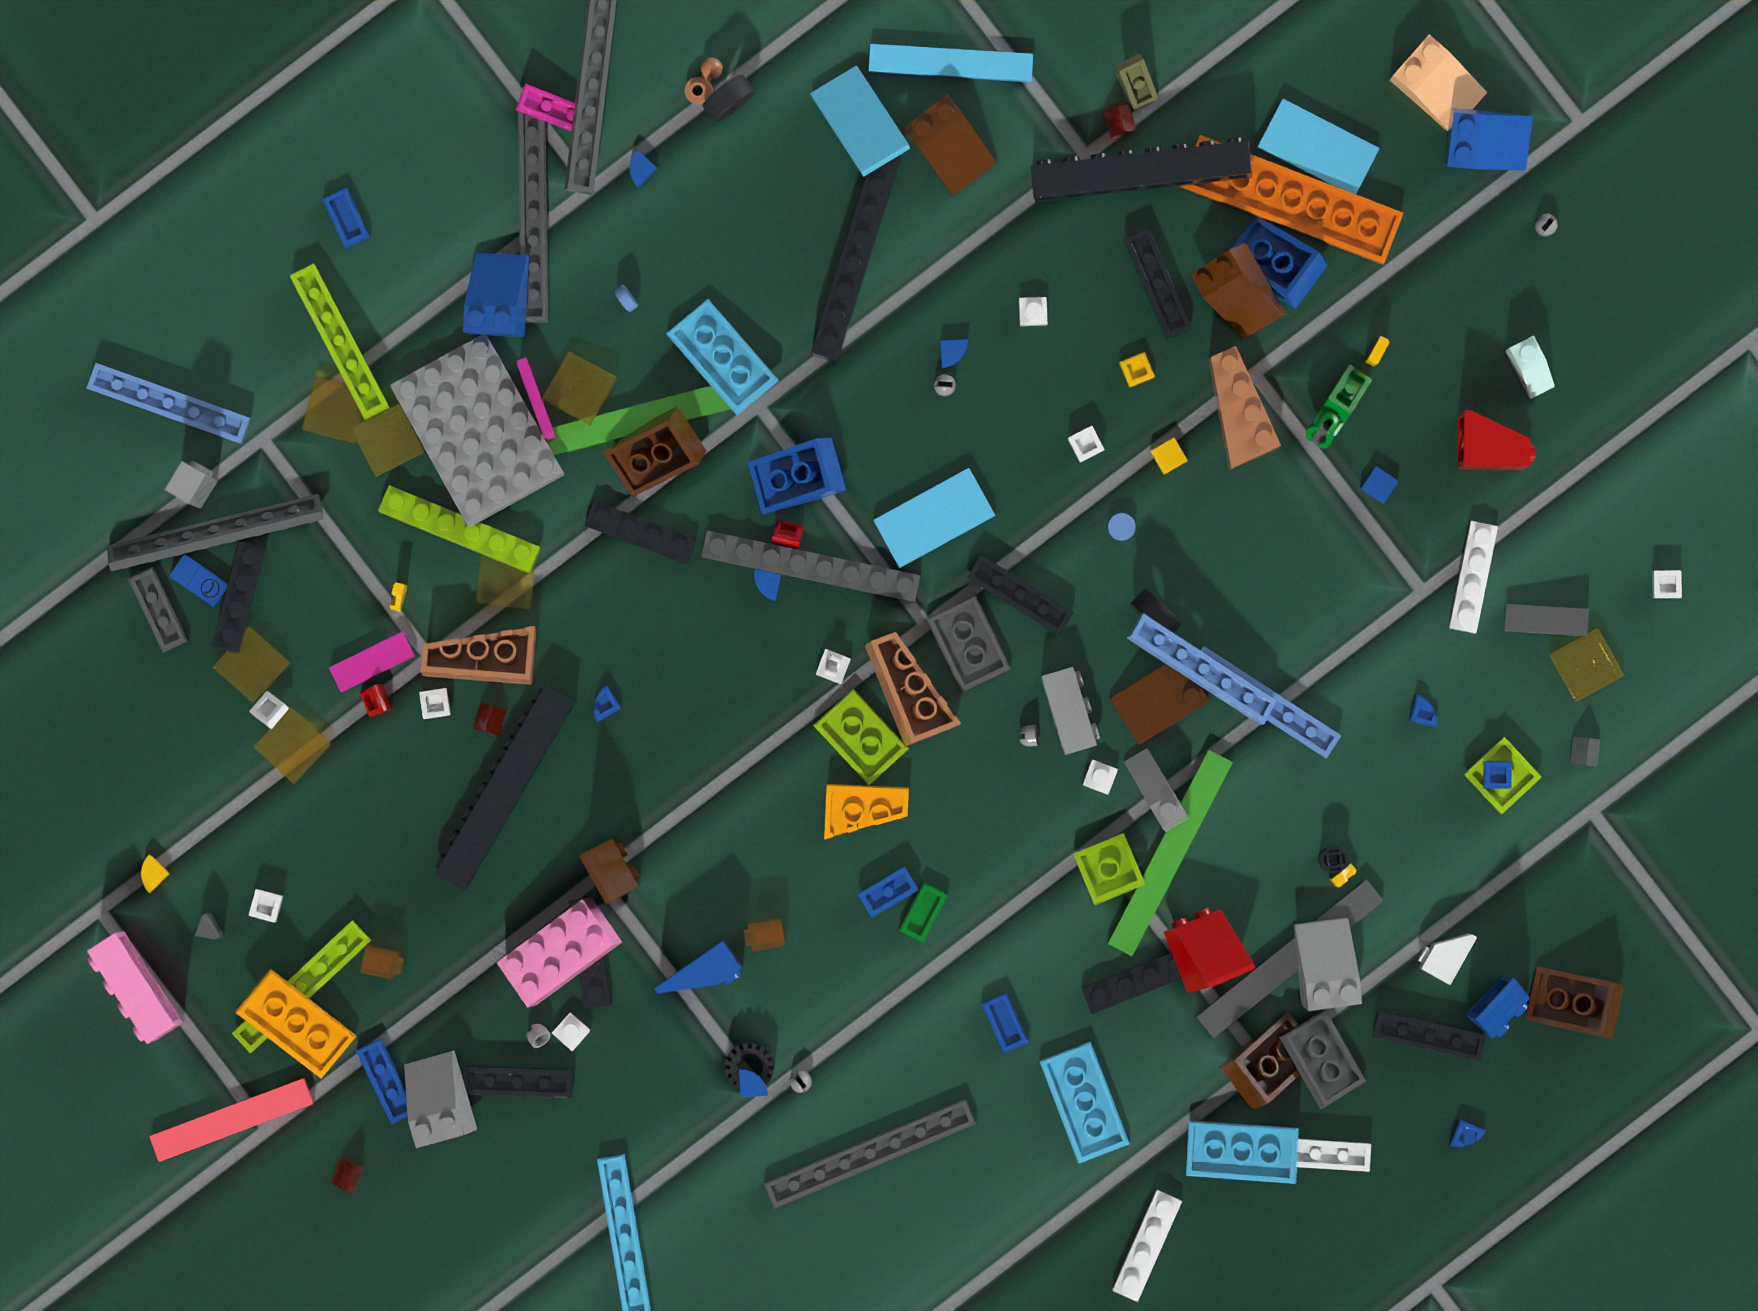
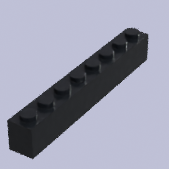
(1141, 171)
(855, 261)
(504, 788)

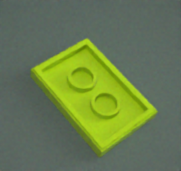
(861, 736)

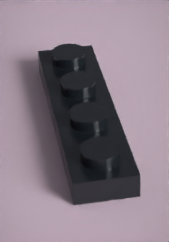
(1157, 283)
(640, 532)
(1020, 595)
(238, 597)
(594, 979)
(1131, 983)
(1429, 1036)
(517, 1082)

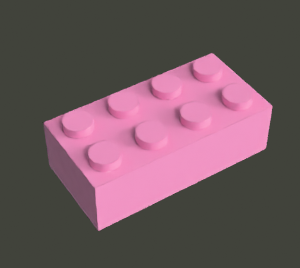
(559, 952)
(134, 987)

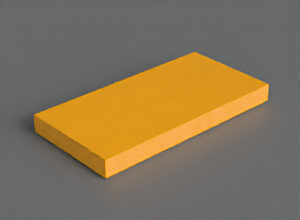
(295, 1023)

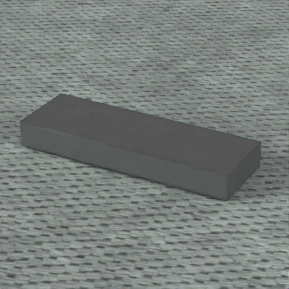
(158, 609)
(1546, 620)

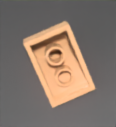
(1437, 81)

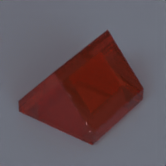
(1119, 120)
(489, 719)
(347, 1175)

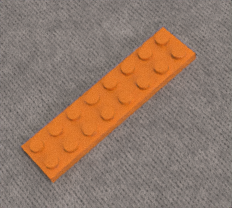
(1308, 207)

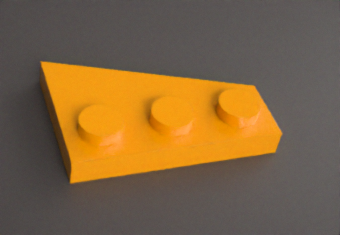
(862, 806)

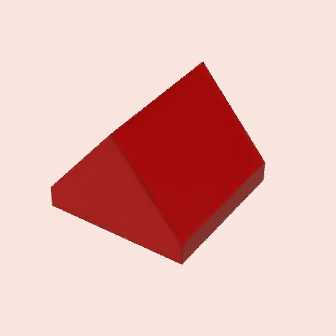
(787, 534)
(376, 700)

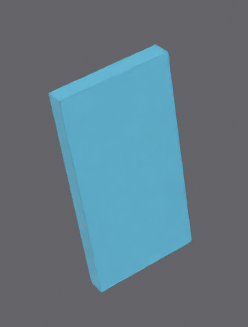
(860, 121)
(1318, 147)
(722, 357)
(934, 518)
(1084, 1102)
(1242, 1151)

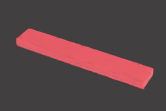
(231, 1119)

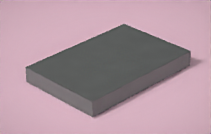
(968, 643)
(1322, 1059)

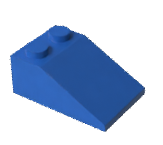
(1487, 140)
(1284, 260)
(497, 295)
(797, 475)
(709, 969)
(1498, 1006)

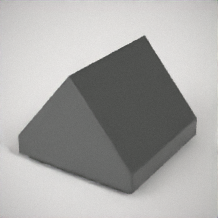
(1585, 751)
(209, 928)

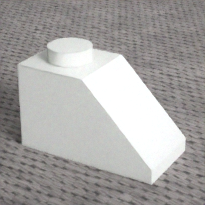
(1446, 957)

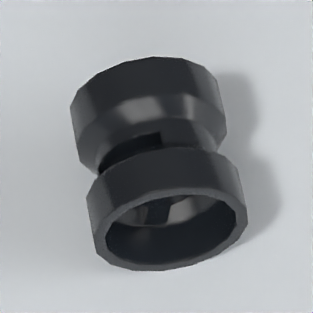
(1333, 859)

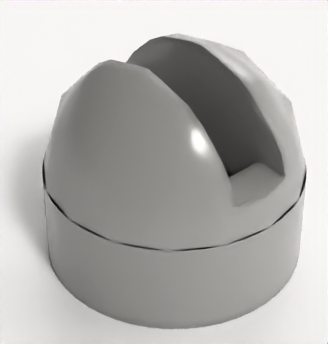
(1542, 220)
(944, 391)
(1031, 735)
(538, 1035)
(806, 1078)

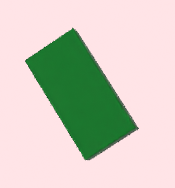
(923, 912)

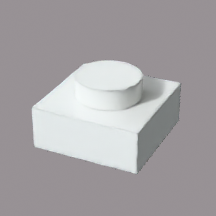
(1033, 311)
(1085, 444)
(1666, 584)
(435, 703)
(269, 709)
(1100, 777)
(265, 905)
(571, 1031)

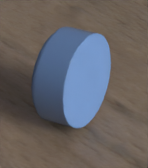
(625, 298)
(1121, 527)

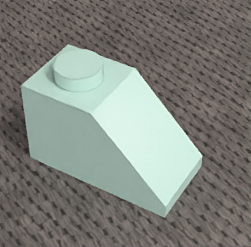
(1530, 367)

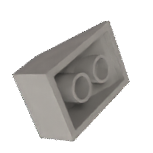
(1327, 964)
(437, 1100)

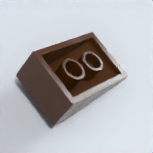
(949, 145)
(1238, 291)
(656, 452)
(1157, 702)
(610, 870)
(1575, 1002)
(1263, 1064)

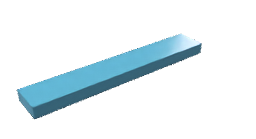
(950, 63)
(623, 1233)

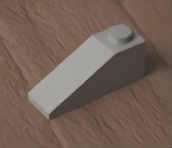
(1156, 790)

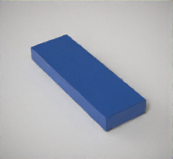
(384, 1079)

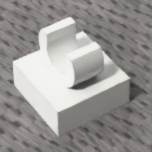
(833, 666)

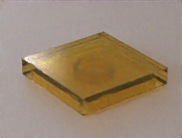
(579, 388)
(332, 411)
(387, 440)
(504, 584)
(1586, 664)
(254, 666)
(292, 745)

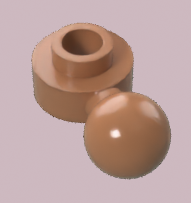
(711, 69)

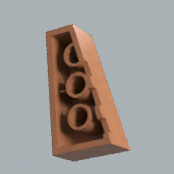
(1240, 411)
(489, 657)
(908, 691)

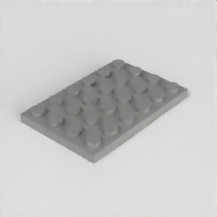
(477, 430)

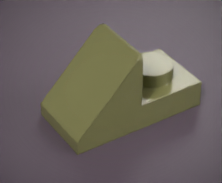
(1136, 82)

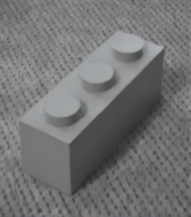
(192, 483)
(1070, 710)

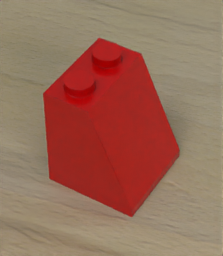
(1490, 445)
(1207, 950)

